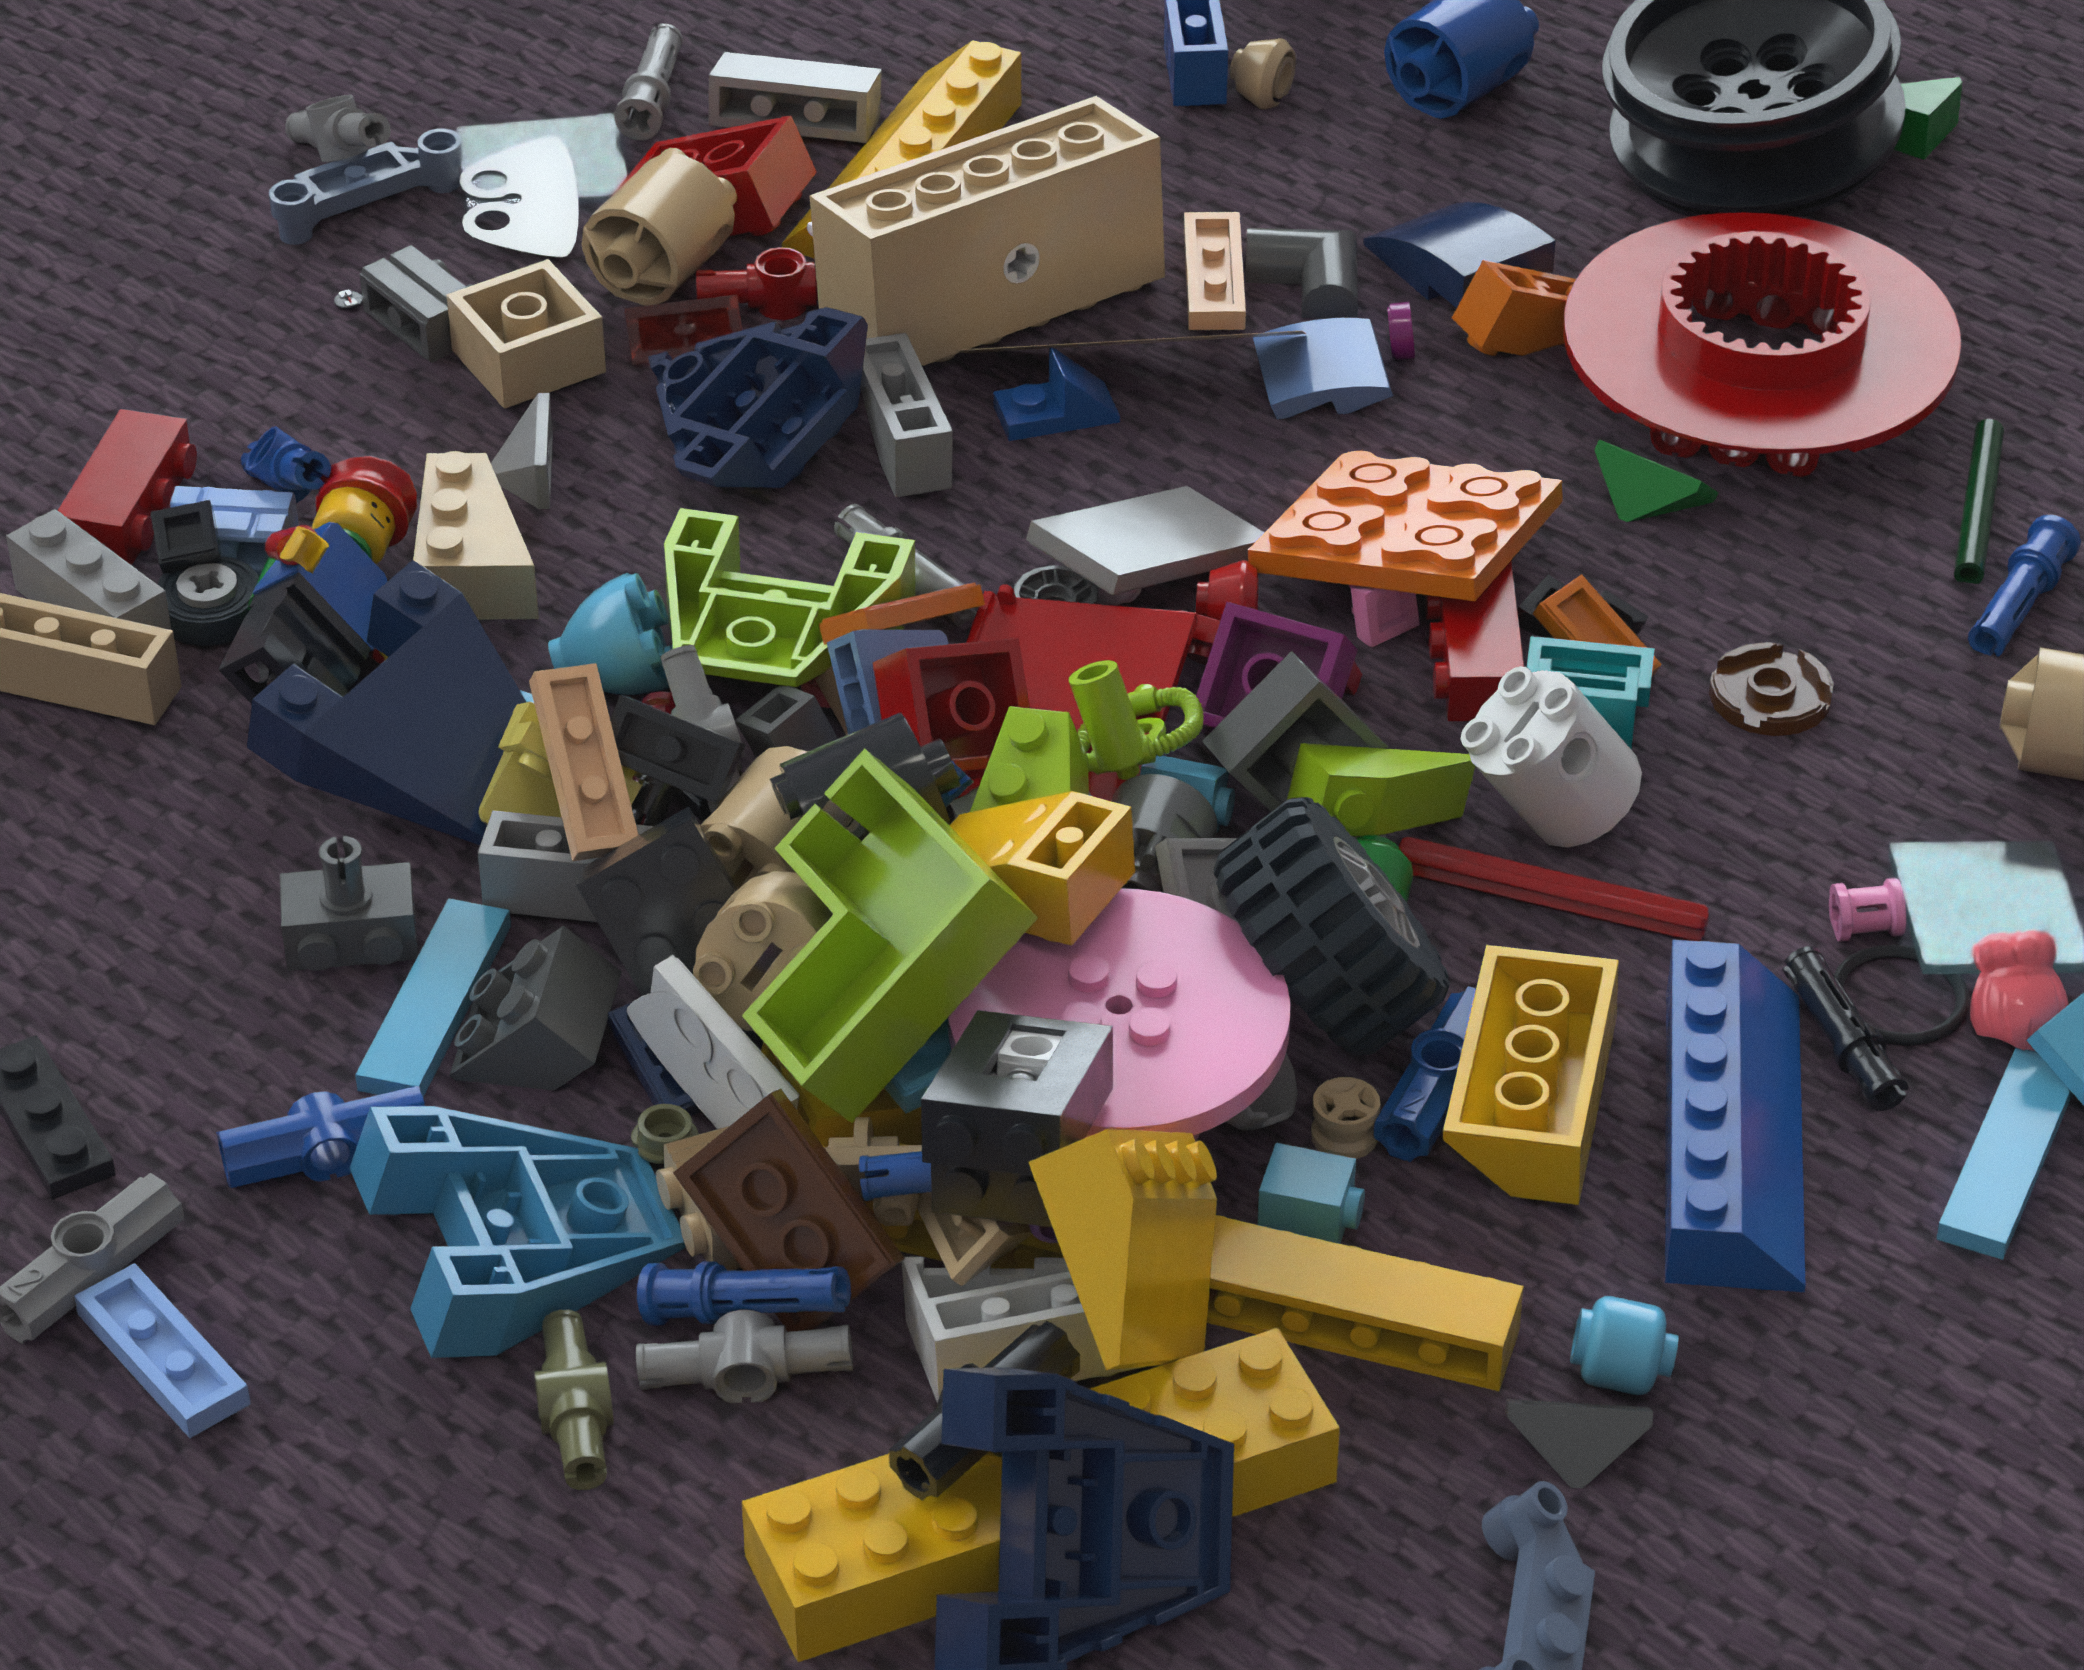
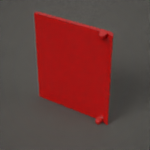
(1068, 635)

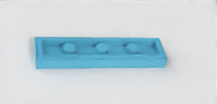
(433, 998)
(2006, 1157)

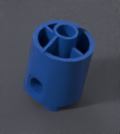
(1458, 52)

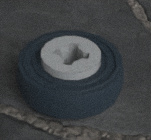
(209, 600)

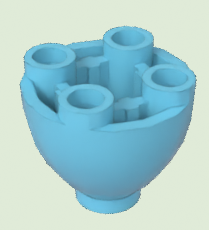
(621, 634)

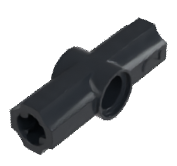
(932, 1467)

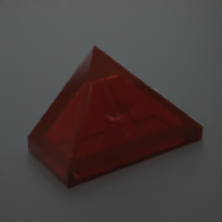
(679, 325)

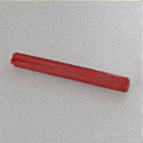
(1556, 889)

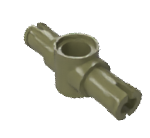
(574, 1399)

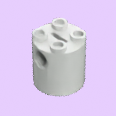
(1553, 757)

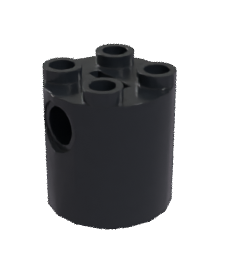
(892, 742)

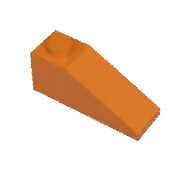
(1513, 309)

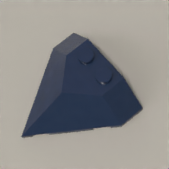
(761, 398)

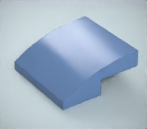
(1329, 363)

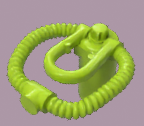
(1112, 723)

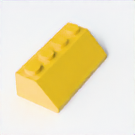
(1534, 1070)

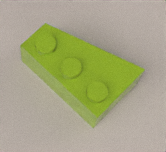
(1032, 759)

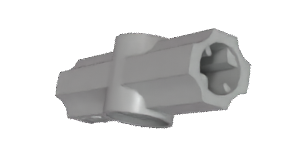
(84, 1252)

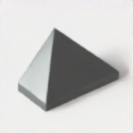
(1578, 1437)

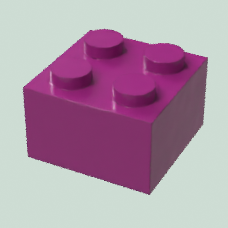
(1253, 644)

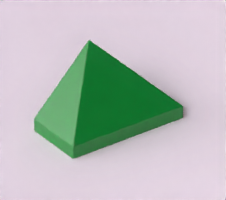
(1645, 487)

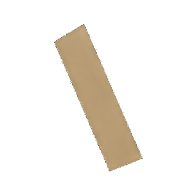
(1132, 341)

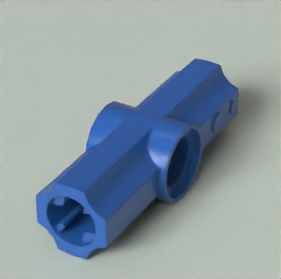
(1422, 1096)
(312, 1138)

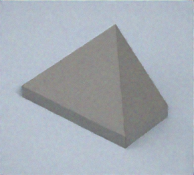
(526, 456)

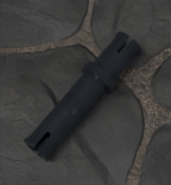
(1856, 1046)

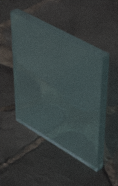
(590, 141)
(1981, 889)

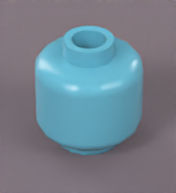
(1623, 1345)

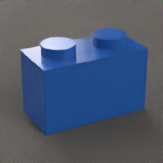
(1196, 52)

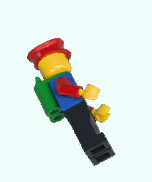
(322, 581)

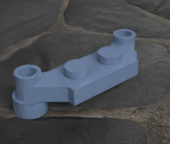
(363, 179)
(1550, 1581)

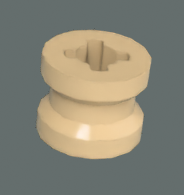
(1345, 1117)

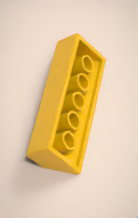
(950, 104)

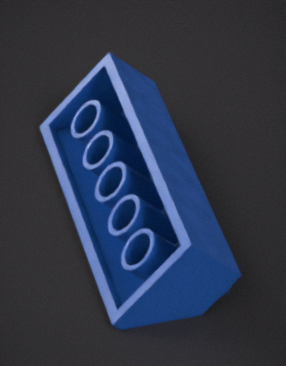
(1732, 1122)

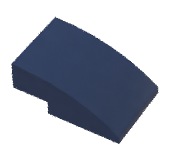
(1447, 246)

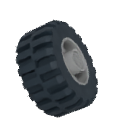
(1331, 926)

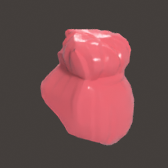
(2015, 986)

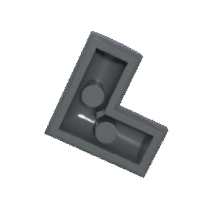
(1315, 258)

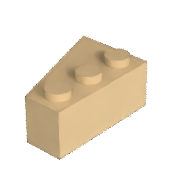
(473, 538)

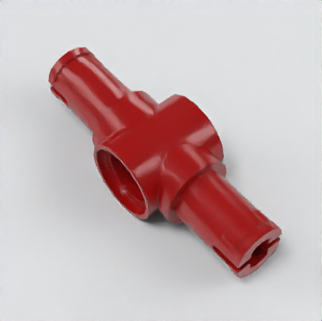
(777, 284)

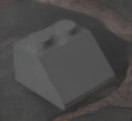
(1265, 730)

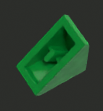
(1930, 114)

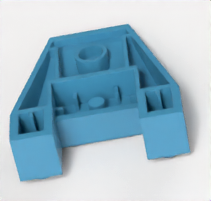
(525, 1218)

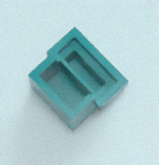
(1607, 675)

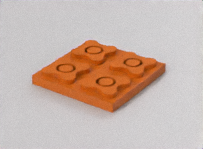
(1407, 525)

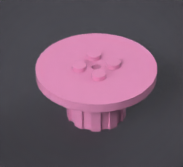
(1187, 1004)

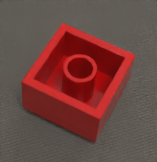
(954, 695)

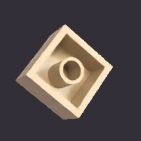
(526, 333)

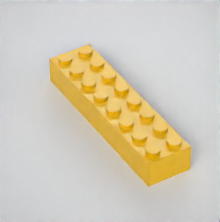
(868, 1557)

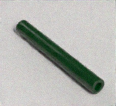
(1979, 502)

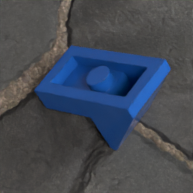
(1065, 403)

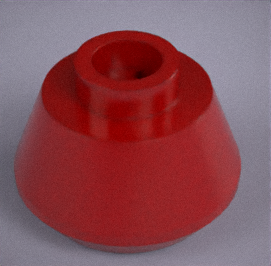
(1230, 583)

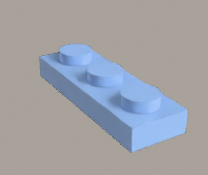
(162, 1350)

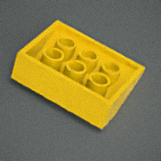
(1136, 1239)

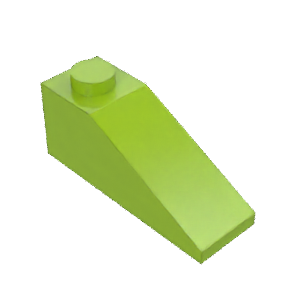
(1382, 788)

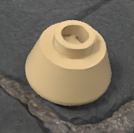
(1264, 71)

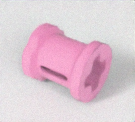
(1888, 900)

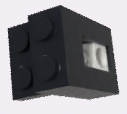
(1005, 1099)

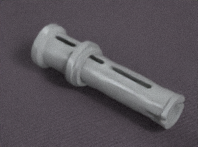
(647, 90)

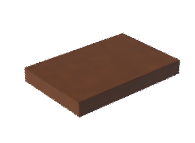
(786, 1203)

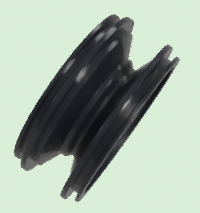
(1753, 101)

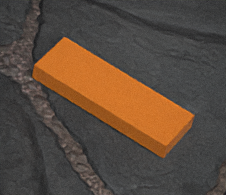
(904, 611)

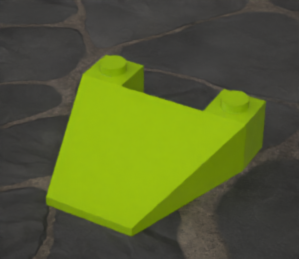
(765, 624)

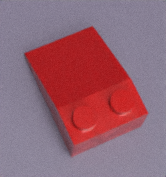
(761, 162)

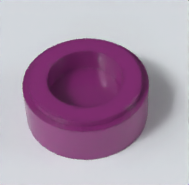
(1401, 331)

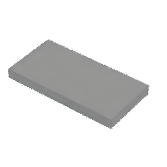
(1145, 539)

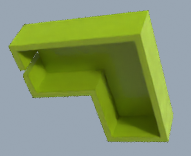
(905, 941)

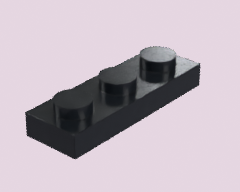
(49, 1121)

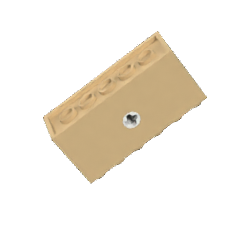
(995, 230)

